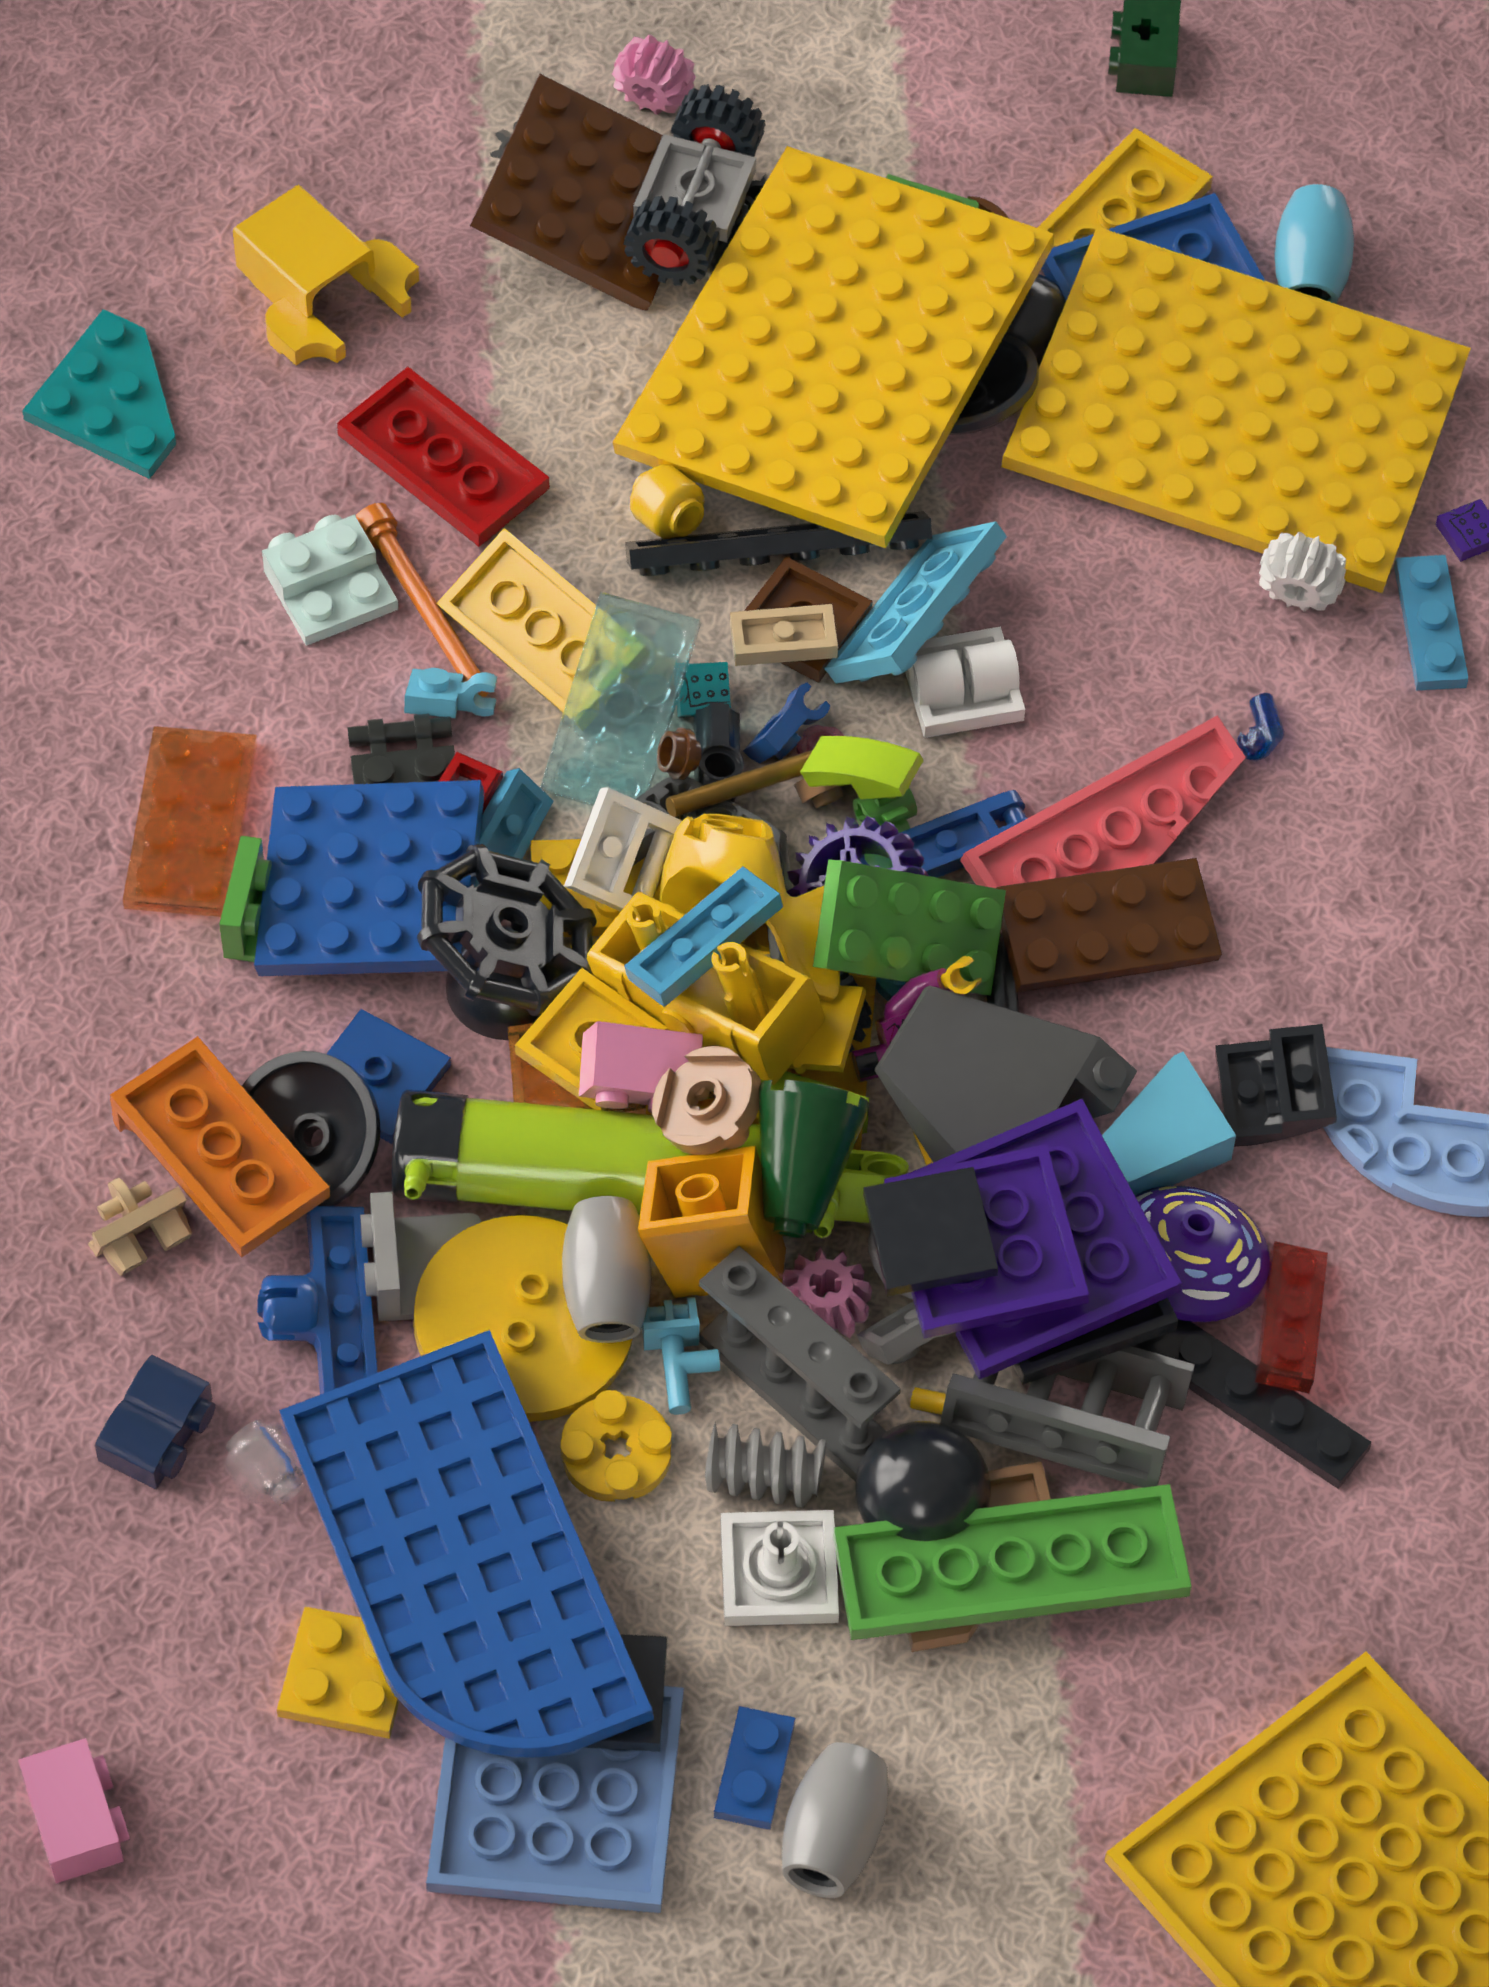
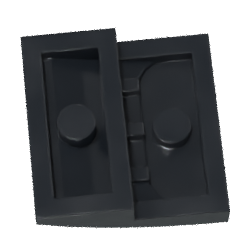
(1276, 1085)

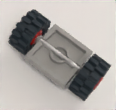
(695, 185)

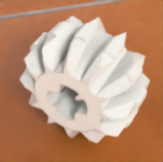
(1302, 571)

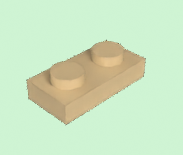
(783, 635)

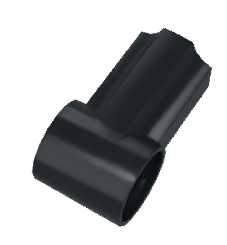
(719, 736)

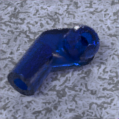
(1267, 730)

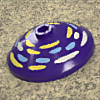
(1212, 1249)

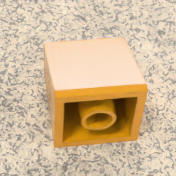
(701, 1212)

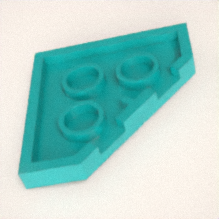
(108, 397)

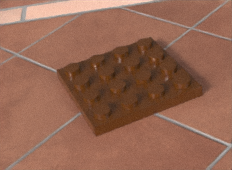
(572, 189)

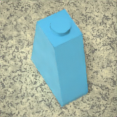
(1170, 1130)

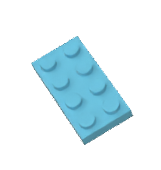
(916, 603)

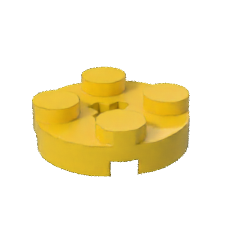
(612, 1417)

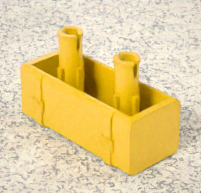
(738, 1004)

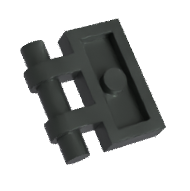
(402, 766)

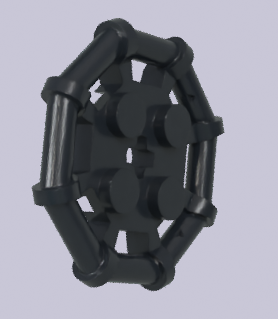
(510, 892)

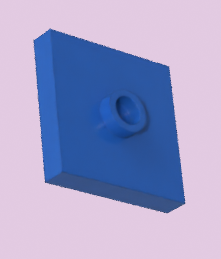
(389, 1063)

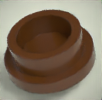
(678, 753)

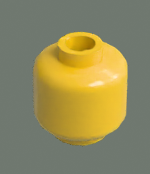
(667, 502)

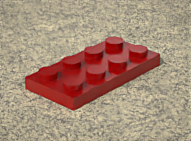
(443, 456)

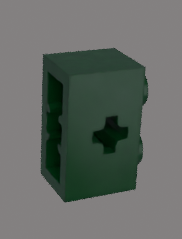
(1147, 47)

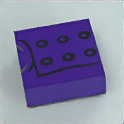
(1466, 529)

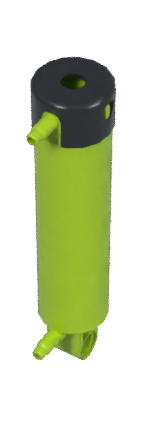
(561, 1155)

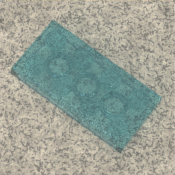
(620, 700)

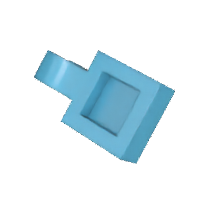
(444, 693)

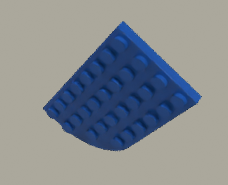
(465, 1556)

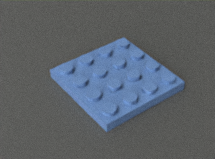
(558, 1826)

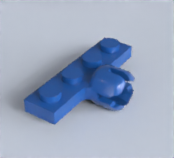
(328, 1302)

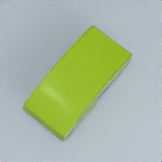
(870, 765)

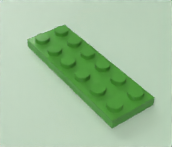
(1014, 1563)

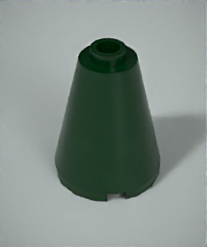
(804, 1151)

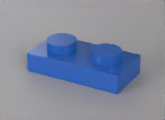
(754, 1768)

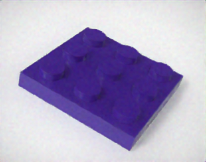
(1030, 1242)

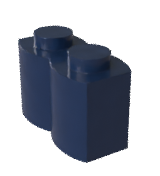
(154, 1422)

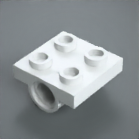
(966, 683)

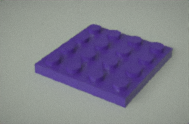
(1111, 1234)

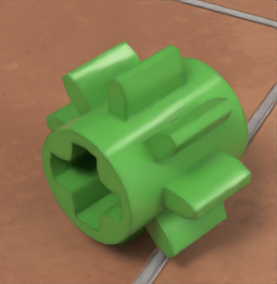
(892, 810)

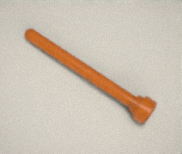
(381, 530)

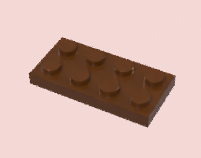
(1108, 925)

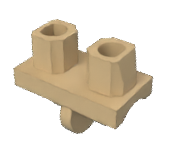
(118, 1238)

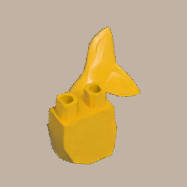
(717, 846)

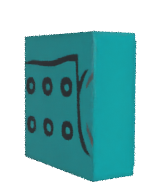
(703, 685)

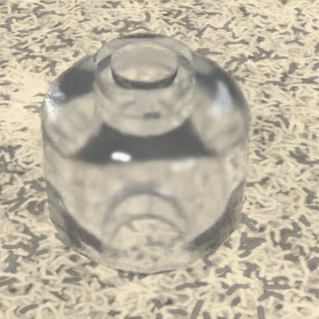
(264, 1463)

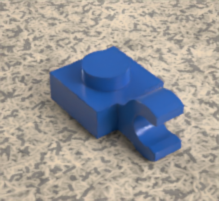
(779, 733)

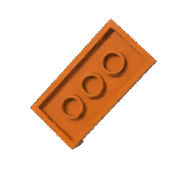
(219, 1146)

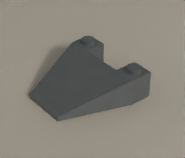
(983, 1069)

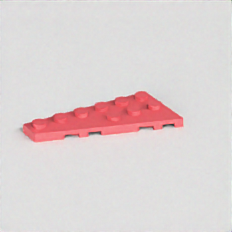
(1117, 819)

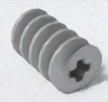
(764, 1466)

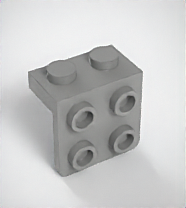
(402, 1252)

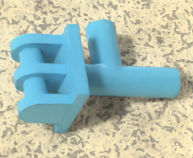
(671, 1330)

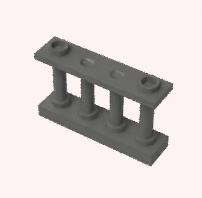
(795, 1360)
(1073, 1435)

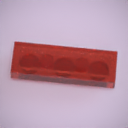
(1291, 1317)

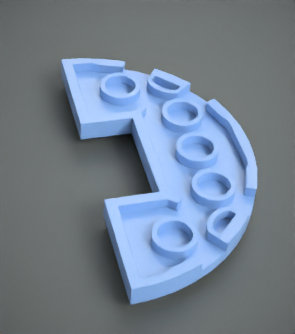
(1407, 1149)

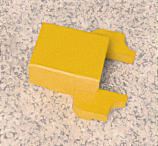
(297, 250)

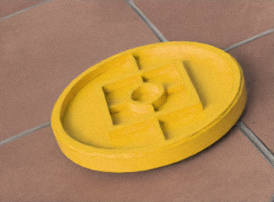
(511, 1282)

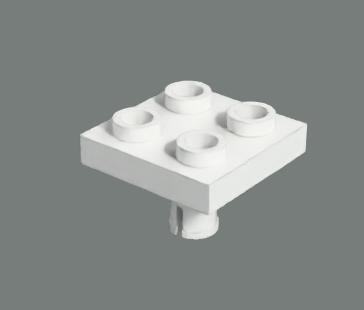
(779, 1568)

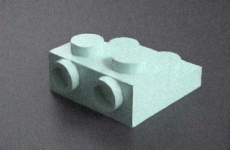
(328, 578)

